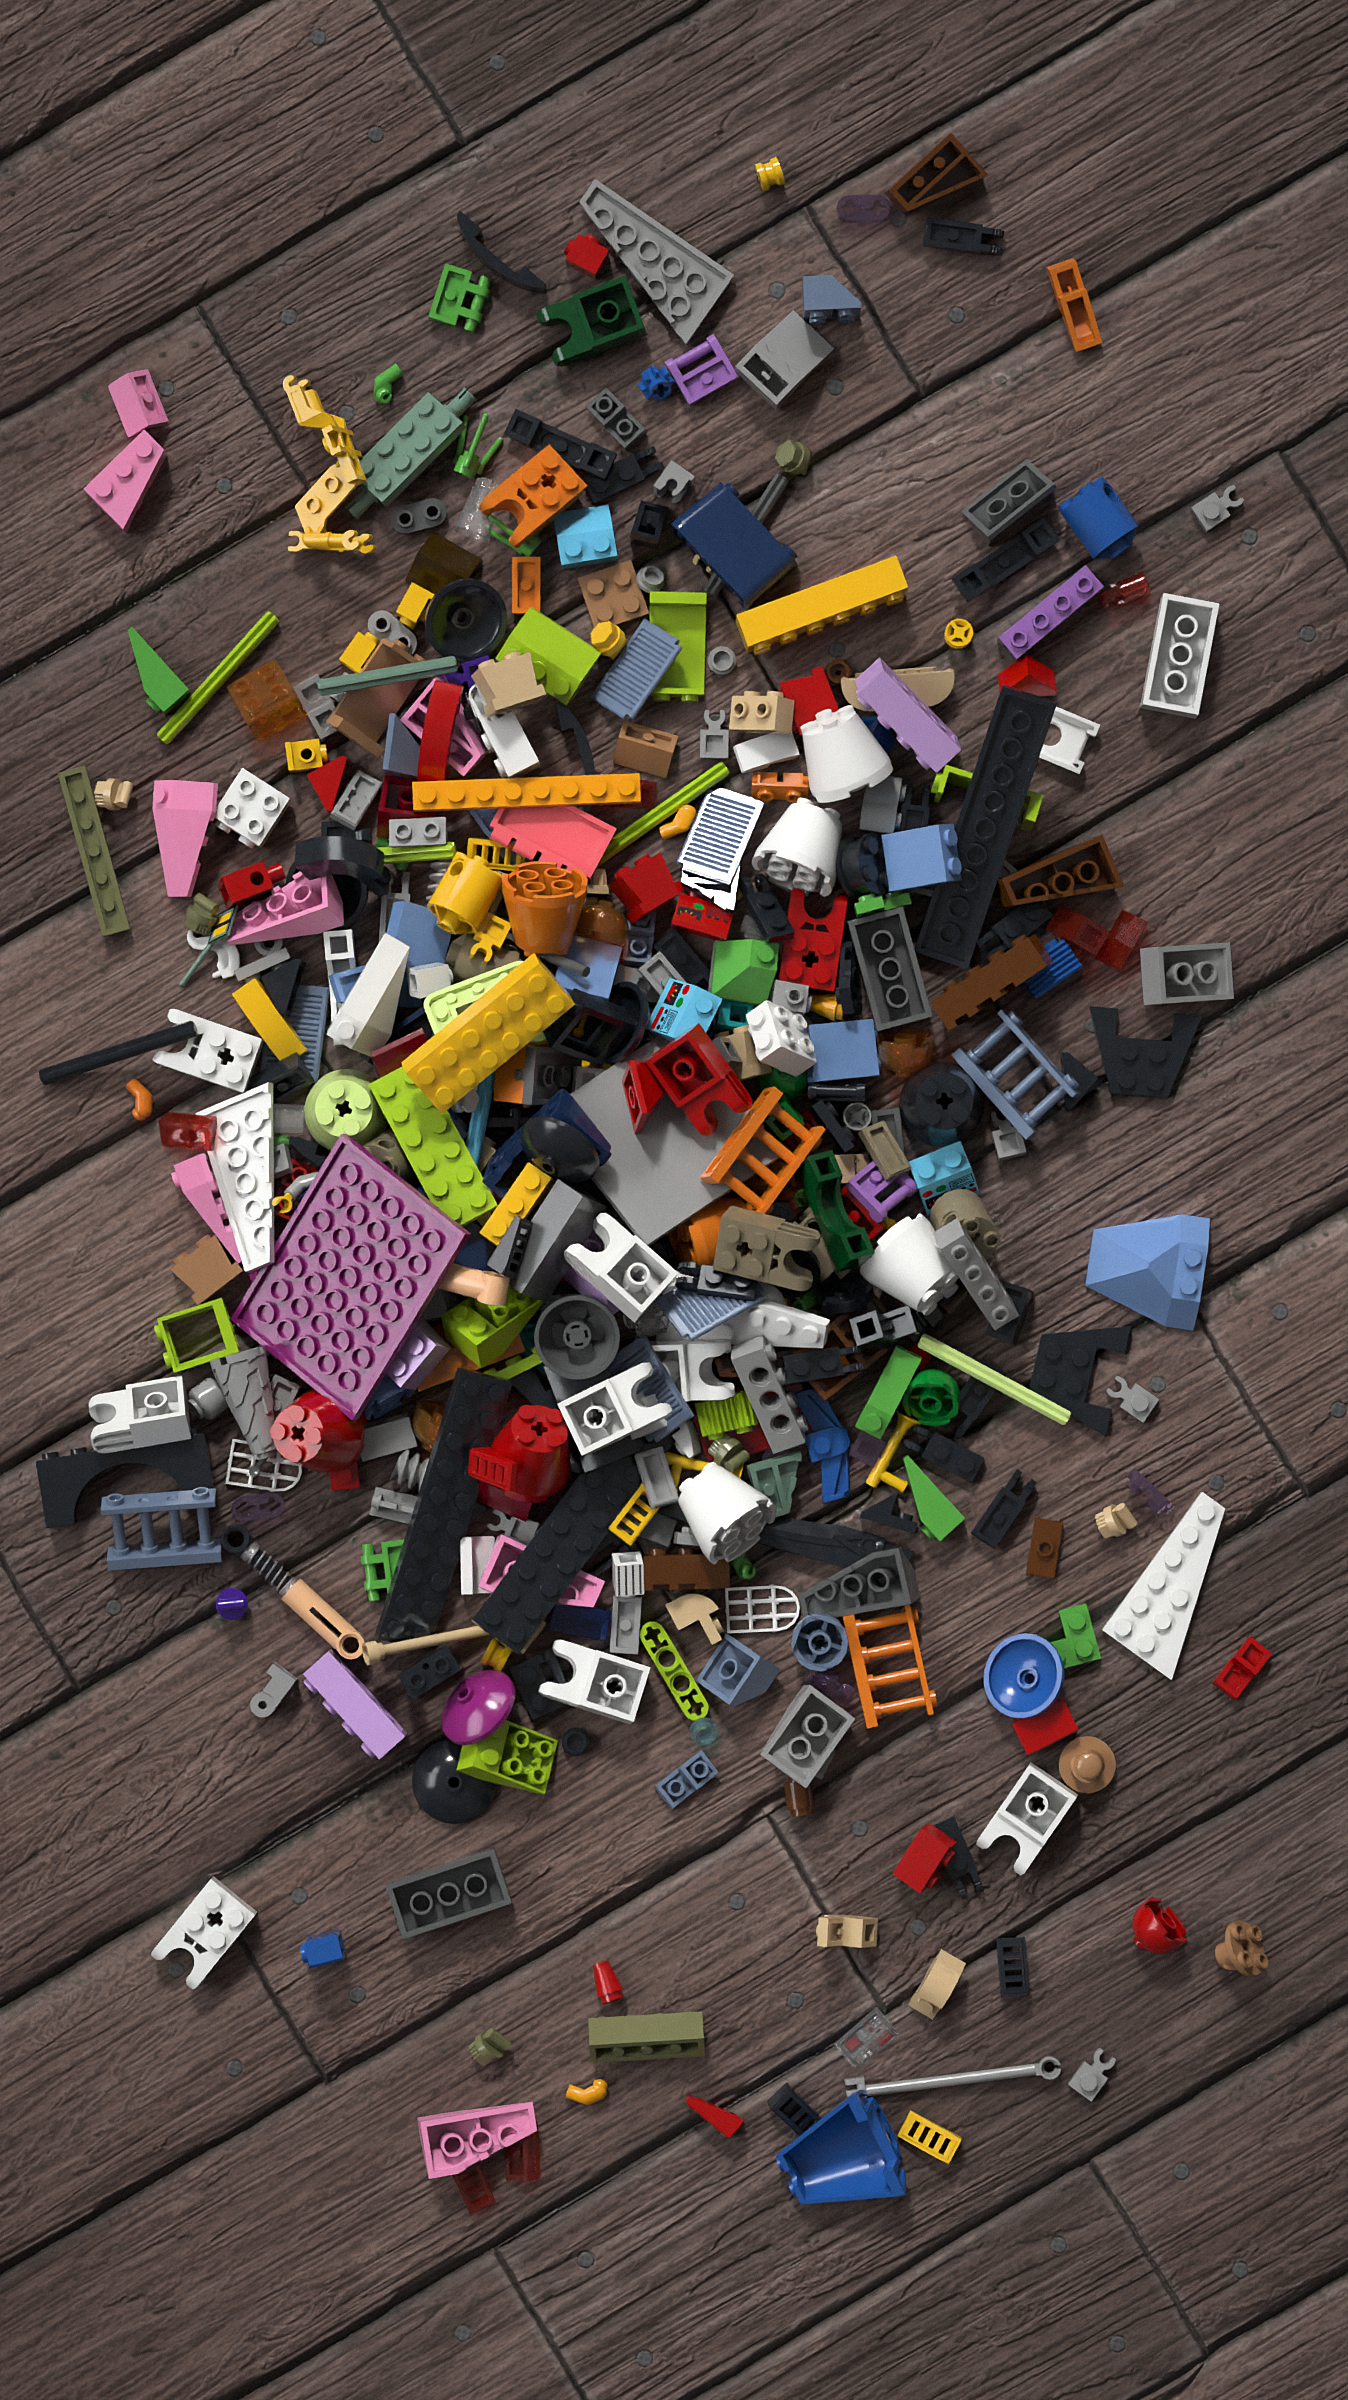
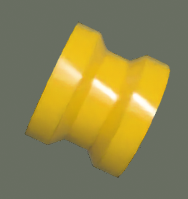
(769, 174)
(962, 630)
(495, 1655)

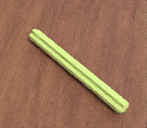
(994, 1379)

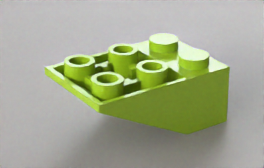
(485, 1329)
(511, 1758)

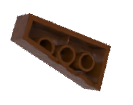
(1068, 873)
(992, 981)

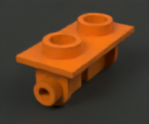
(767, 788)

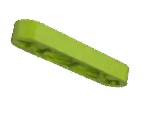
(676, 1669)

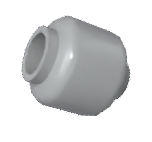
(207, 1399)

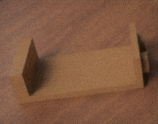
(365, 712)

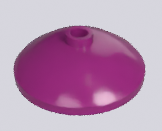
(477, 1707)

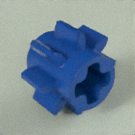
(656, 383)

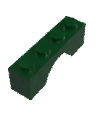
(822, 1185)

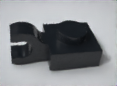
(335, 828)

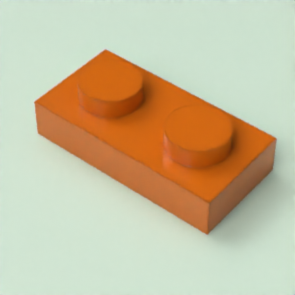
(526, 584)

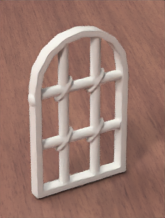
(274, 1477)
(750, 1617)

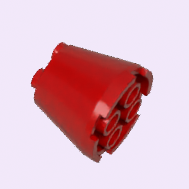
(318, 1434)
(540, 1446)

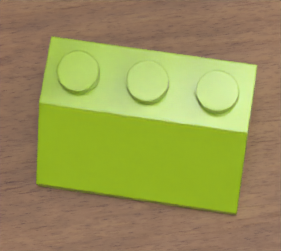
(557, 655)

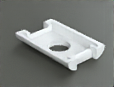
(1074, 736)

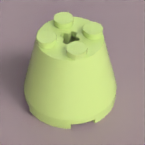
(337, 1089)

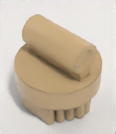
(113, 794)
(1115, 1520)

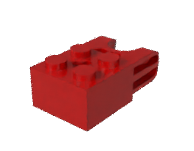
(813, 936)
(702, 1082)

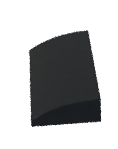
(565, 1388)

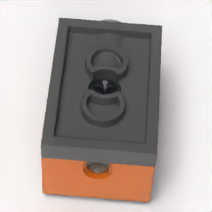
(534, 1075)

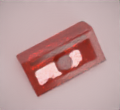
(1121, 940)
(188, 1131)
(523, 2158)

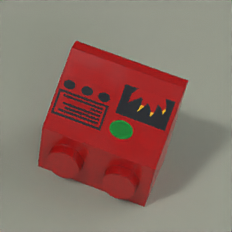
(701, 917)

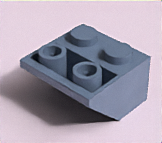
(828, 299)

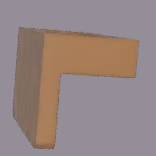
(644, 749)

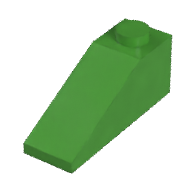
(158, 680)
(888, 1392)
(932, 1506)

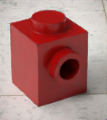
(586, 255)

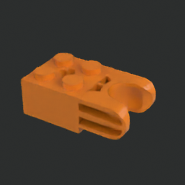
(535, 494)

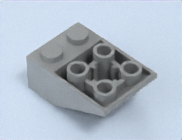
(783, 359)

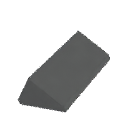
(1008, 501)

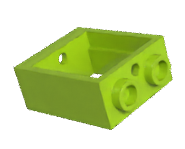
(229, 1337)

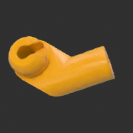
(681, 822)
(590, 2095)

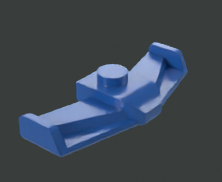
(826, 1443)

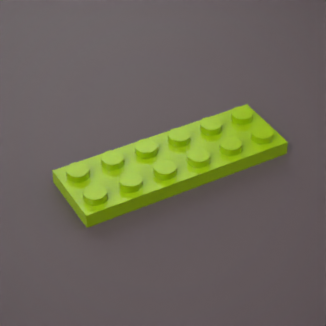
(433, 1149)

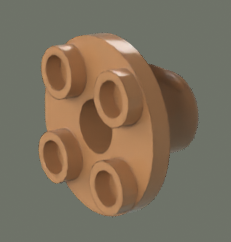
(1087, 1764)
(1242, 1949)

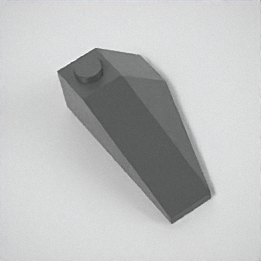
(870, 1584)

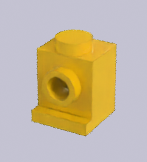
(414, 606)
(359, 651)
(295, 760)

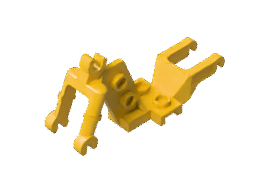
(334, 484)

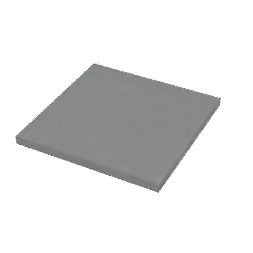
(657, 1172)

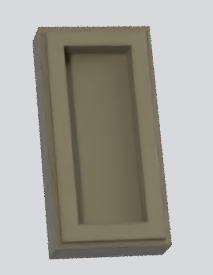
(884, 1150)

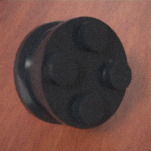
(862, 865)

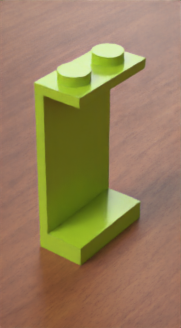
(685, 619)
(962, 779)

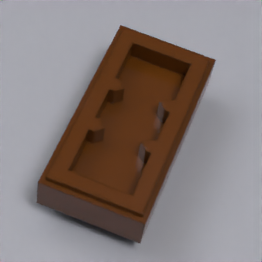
(1044, 1547)

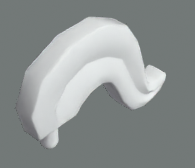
(227, 954)

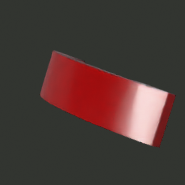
(438, 732)

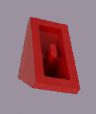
(1029, 676)
(328, 781)

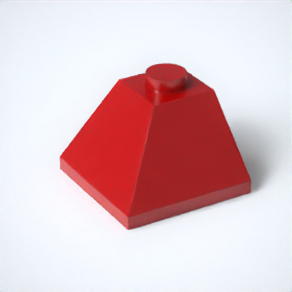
(642, 1093)

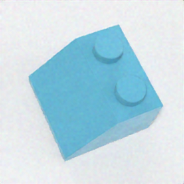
(585, 537)

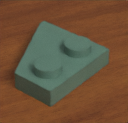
(776, 1479)

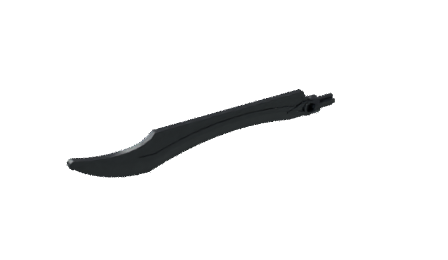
(817, 1541)

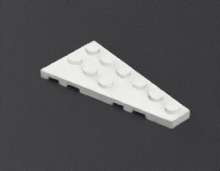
(246, 1171)
(776, 1322)
(1162, 1601)

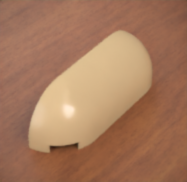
(925, 682)

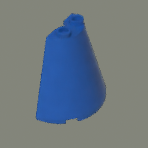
(845, 2155)

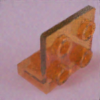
(266, 700)

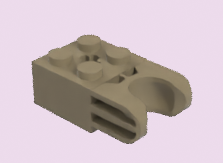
(761, 1248)

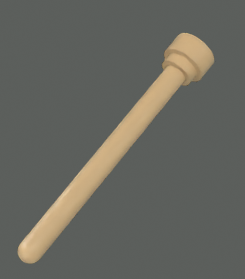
(374, 1651)

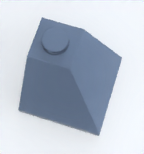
(400, 750)
(737, 1672)

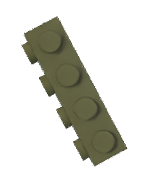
(646, 2037)

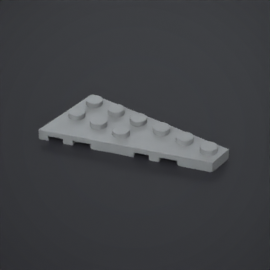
(669, 269)

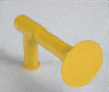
(680, 1461)
(879, 1471)

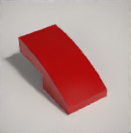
(1241, 1668)

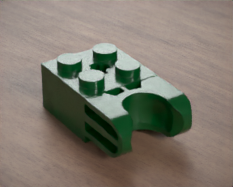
(587, 317)

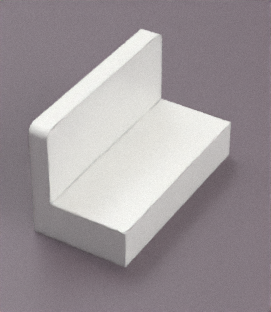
(473, 1558)

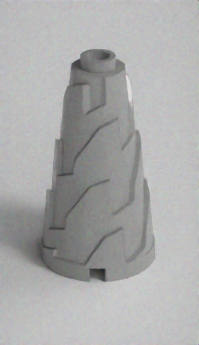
(249, 1396)

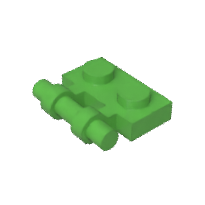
(451, 295)
(390, 1555)

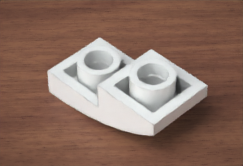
(765, 750)
(688, 1439)

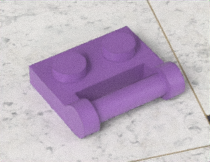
(705, 378)
(870, 1183)

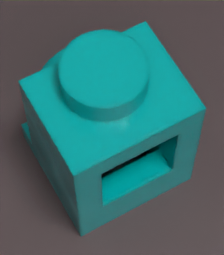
(727, 1010)

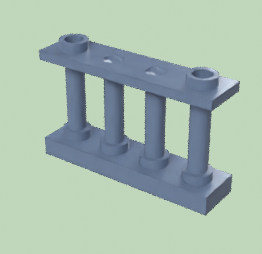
(989, 1080)
(161, 1554)

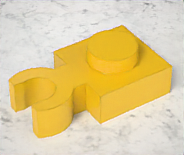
(490, 935)

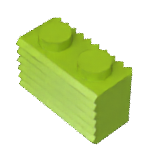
(725, 1415)

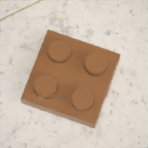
(613, 595)

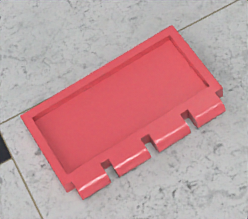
(556, 833)

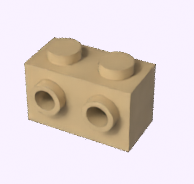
(761, 713)

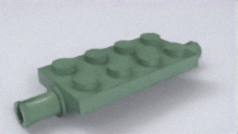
(409, 449)

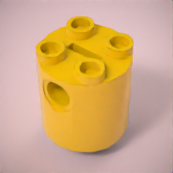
(465, 894)

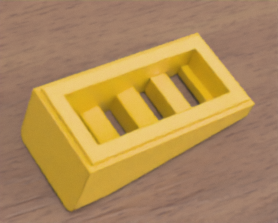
(472, 850)
(629, 1539)
(934, 2151)

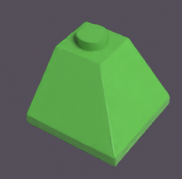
(744, 970)

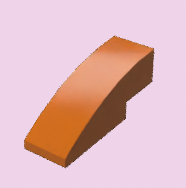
(1074, 304)

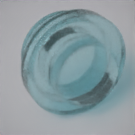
(703, 1731)

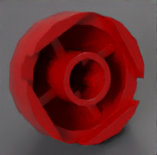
(1157, 1929)

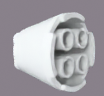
(842, 755)
(802, 849)
(911, 1265)
(724, 1512)

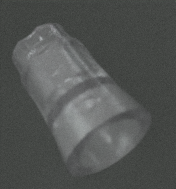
(472, 521)

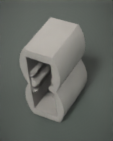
(880, 806)

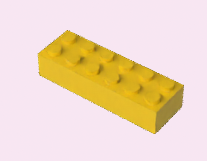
(822, 604)
(487, 1033)

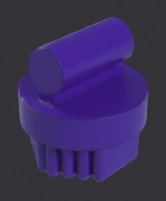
(232, 1603)

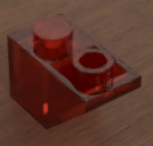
(1078, 931)

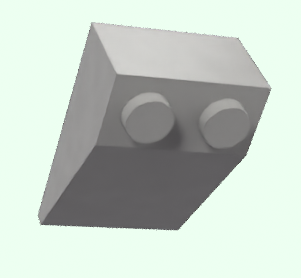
(1186, 973)
(806, 1735)

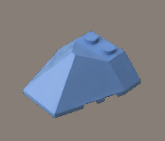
(1152, 1267)

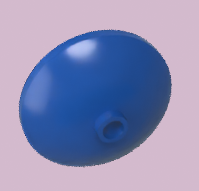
(1009, 1674)

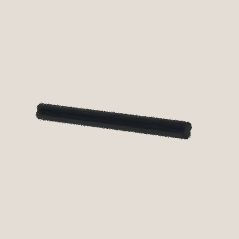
(118, 1052)

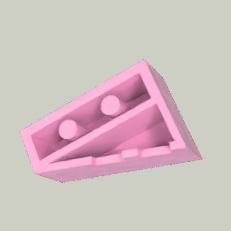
(126, 480)
(466, 745)

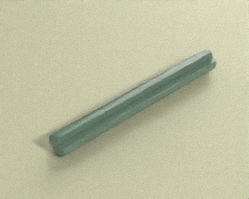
(387, 676)

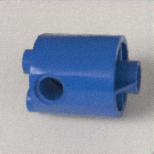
(1100, 520)

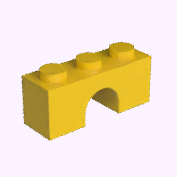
(523, 1196)

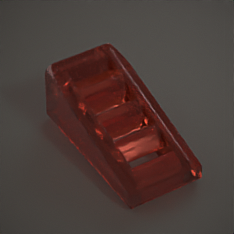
(480, 2202)

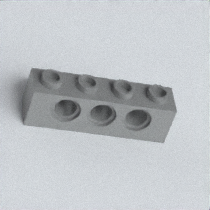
(975, 1274)
(779, 1432)

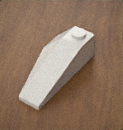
(371, 1006)

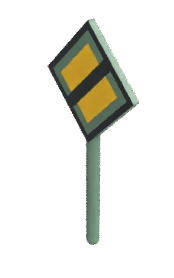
(219, 932)

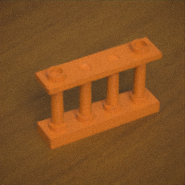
(751, 1127)
(868, 1683)

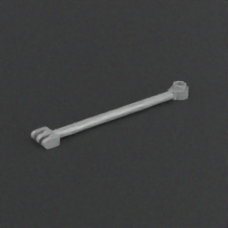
(955, 2079)

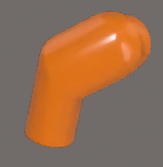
(143, 1100)

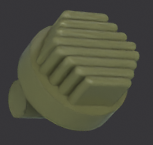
(793, 457)
(202, 914)
(728, 1453)
(488, 2047)

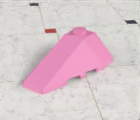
(181, 822)
(290, 911)
(201, 1189)
(581, 1592)
(467, 2136)

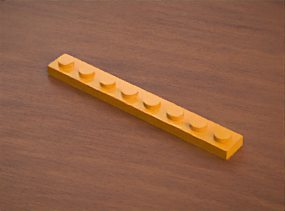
(526, 792)

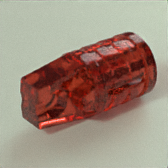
(1125, 591)

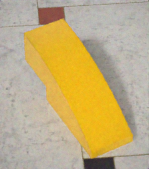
(266, 1019)

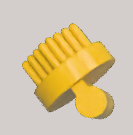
(608, 639)

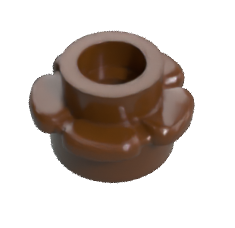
(837, 665)

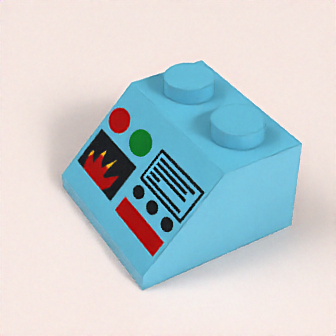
(682, 1008)
(942, 1172)

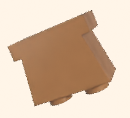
(206, 1268)

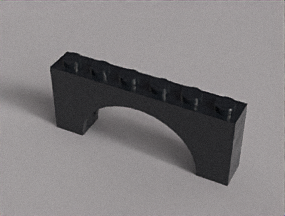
(66, 1477)

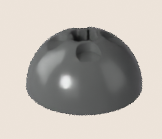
(567, 1349)

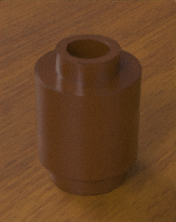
(798, 1799)

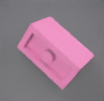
(137, 402)

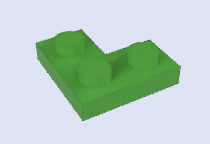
(872, 905)
(1079, 1641)

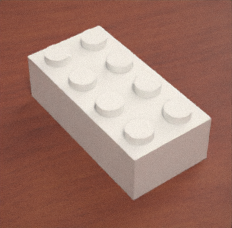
(1179, 655)

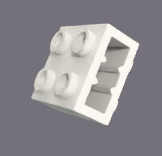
(251, 809)
(781, 1038)

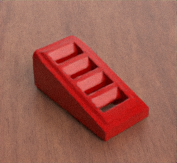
(490, 1467)
(720, 2118)

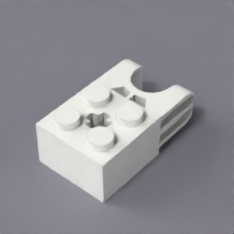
(504, 738)
(203, 1053)
(621, 1260)
(691, 1367)
(620, 1410)
(141, 1415)
(589, 1681)
(1022, 1821)
(202, 1937)

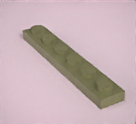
(94, 851)

